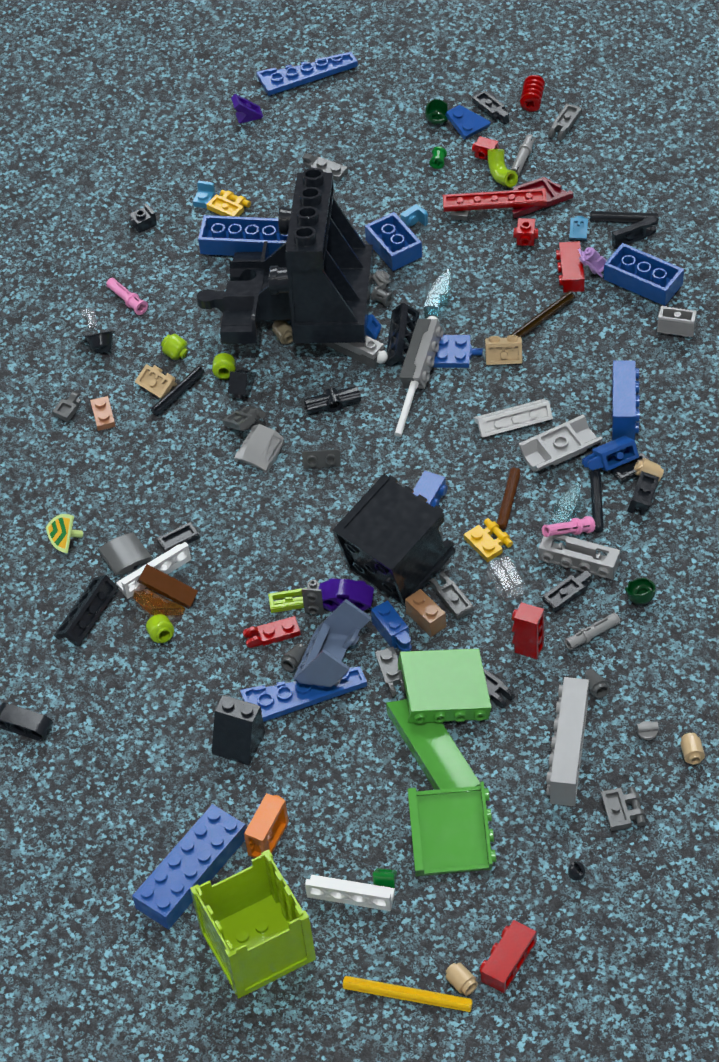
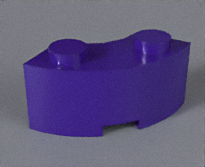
(338, 590)

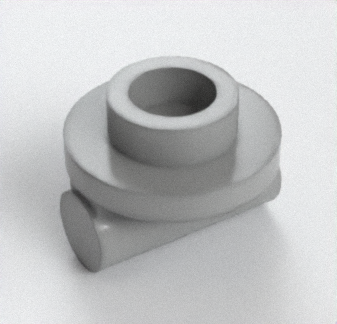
(381, 278)
(647, 730)

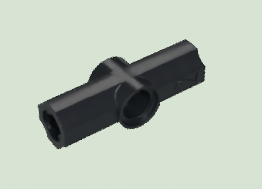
(332, 399)

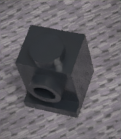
(143, 219)

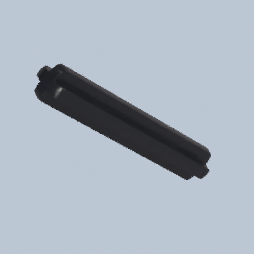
(628, 217)
(177, 390)
(596, 495)

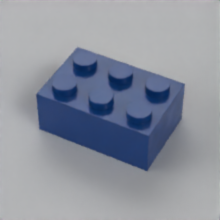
(393, 241)

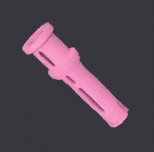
(131, 299)
(575, 526)

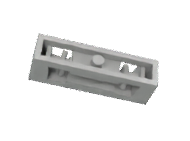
(579, 555)

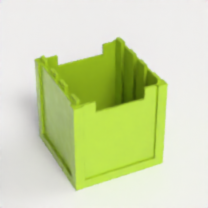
(254, 925)

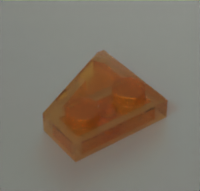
(157, 604)

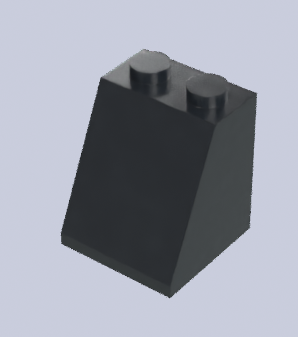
(237, 730)

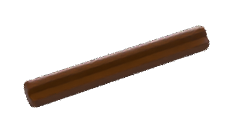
(508, 498)

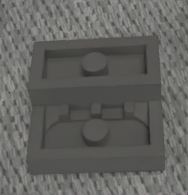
(124, 553)

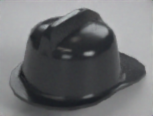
(100, 342)

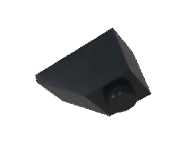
(241, 383)

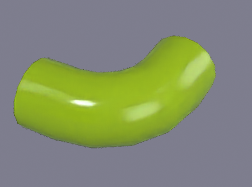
(499, 170)

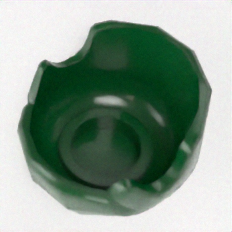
(436, 111)
(640, 591)

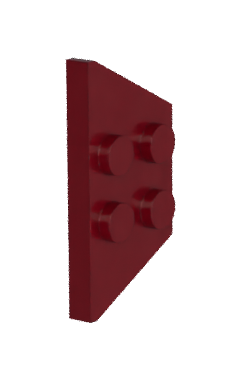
(554, 195)

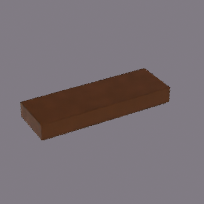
(167, 586)

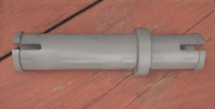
(524, 151)
(585, 635)

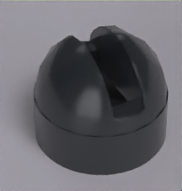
(573, 872)

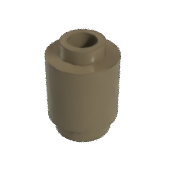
(282, 331)

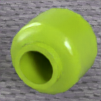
(174, 346)
(222, 365)
(160, 628)

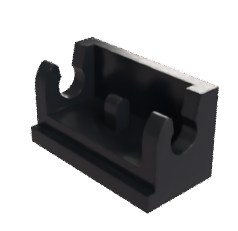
(643, 492)

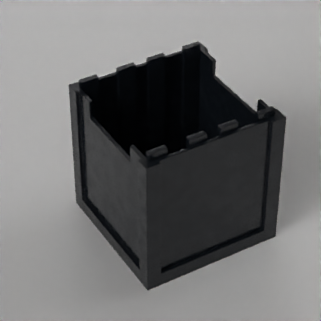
(394, 539)

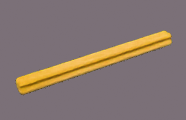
(407, 993)

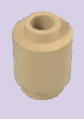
(649, 467)
(692, 748)
(461, 978)

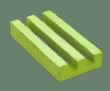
(288, 603)

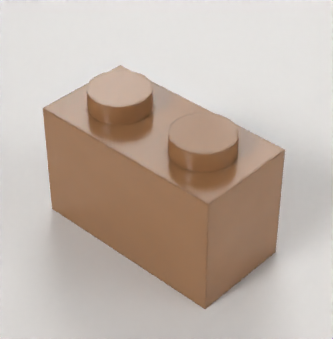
(425, 613)

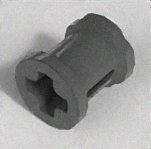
(377, 294)

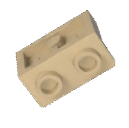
(503, 350)
(155, 382)

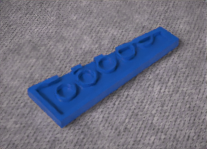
(290, 77)
(293, 696)

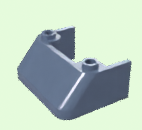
(324, 654)

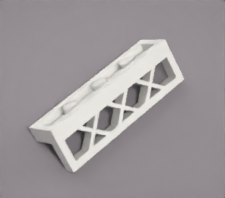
(514, 417)
(166, 563)
(350, 892)

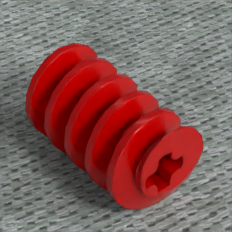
(532, 93)

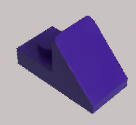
(246, 110)

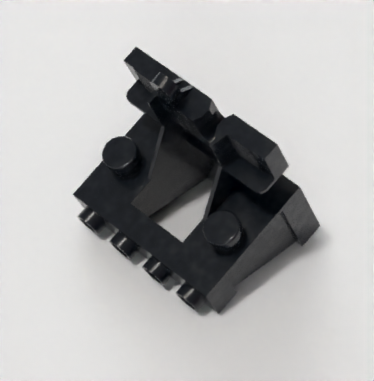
(313, 279)

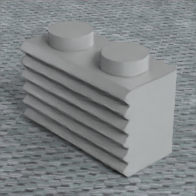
(676, 321)

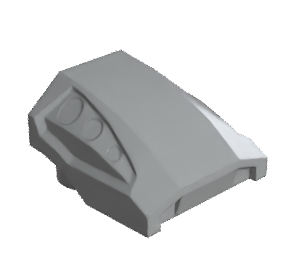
(260, 447)

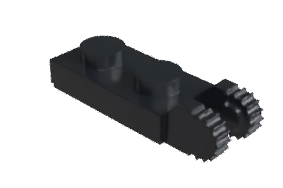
(634, 232)
(495, 686)

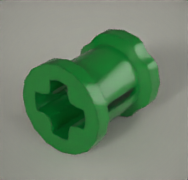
(437, 159)

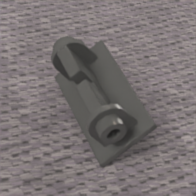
(321, 458)
(313, 598)

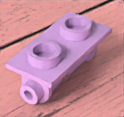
(593, 260)

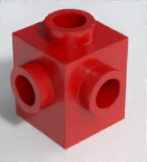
(525, 232)

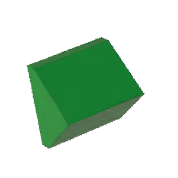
(384, 877)

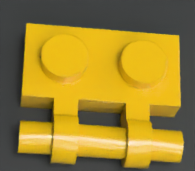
(228, 204)
(484, 544)

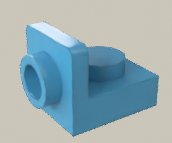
(205, 193)
(413, 215)
(578, 228)

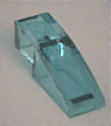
(438, 295)
(567, 506)

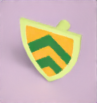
(60, 531)

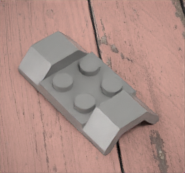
(558, 444)

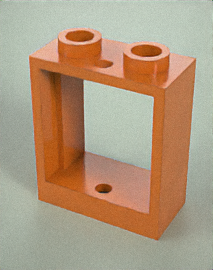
(266, 825)

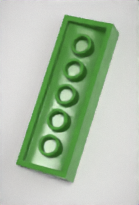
(432, 749)

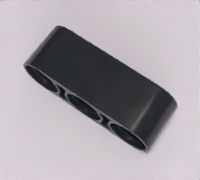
(24, 722)

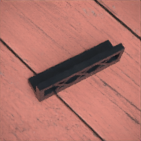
(398, 332)
(87, 610)

